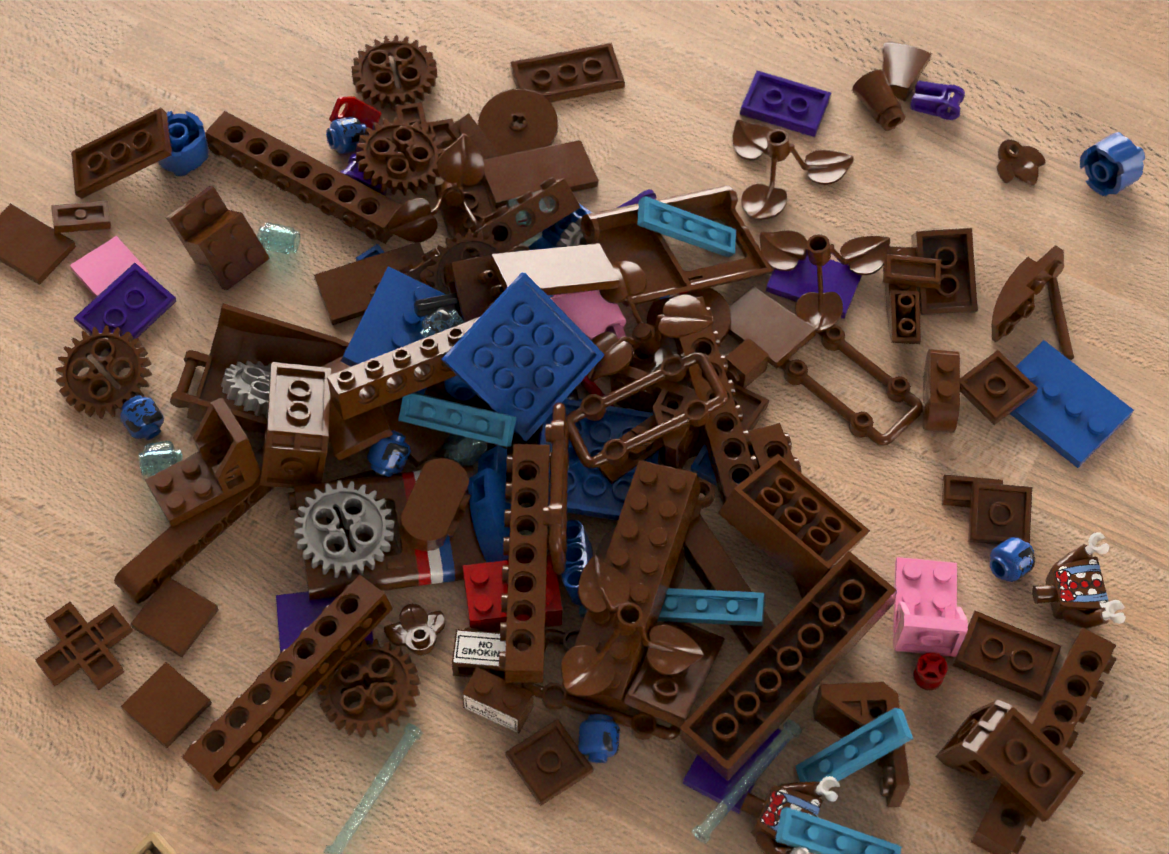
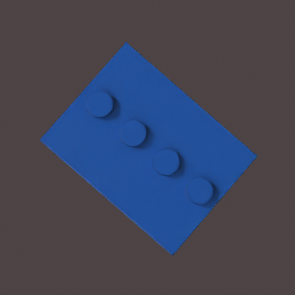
(389, 319)
(1070, 406)

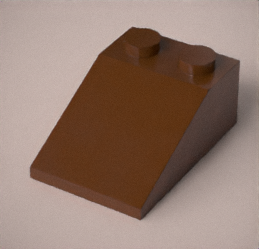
(958, 279)

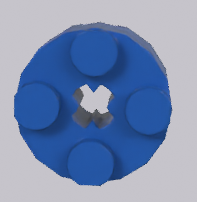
(187, 143)
(1112, 164)

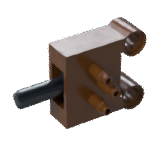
(471, 288)

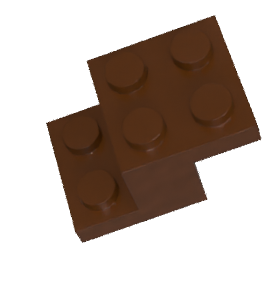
(218, 237)

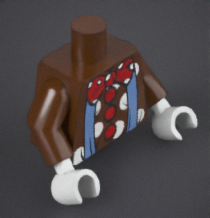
(1078, 589)
(796, 795)

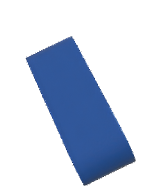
(578, 555)

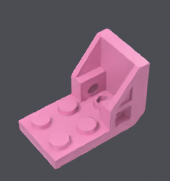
(927, 608)

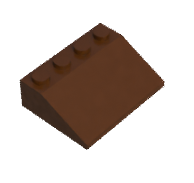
(792, 521)

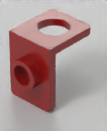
(357, 108)

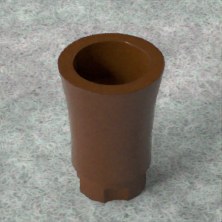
(879, 99)

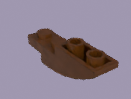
(1018, 293)
(903, 306)

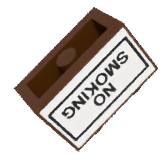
(477, 649)
(497, 700)

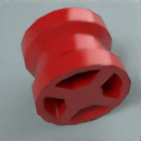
(933, 664)

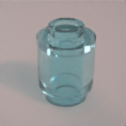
(279, 238)

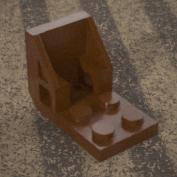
(665, 402)
(296, 425)
(211, 475)
(850, 706)
(1009, 747)

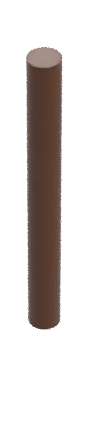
(1059, 318)

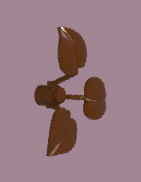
(755, 139)
(456, 165)
(787, 247)
(681, 318)
(605, 588)

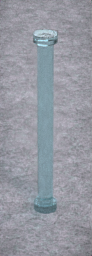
(790, 730)
(411, 734)

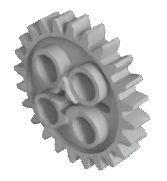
(248, 386)
(317, 537)

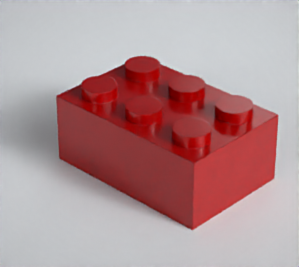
(485, 589)

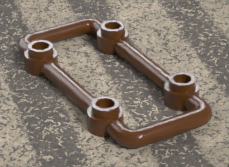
(672, 369)
(860, 423)
(556, 514)
(555, 697)

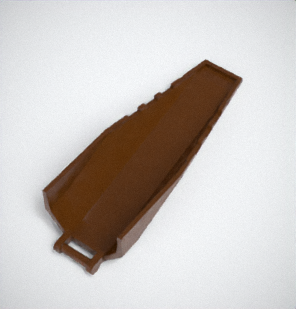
(252, 338)

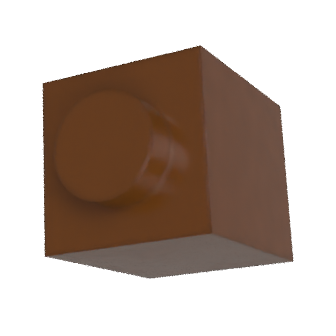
(746, 363)

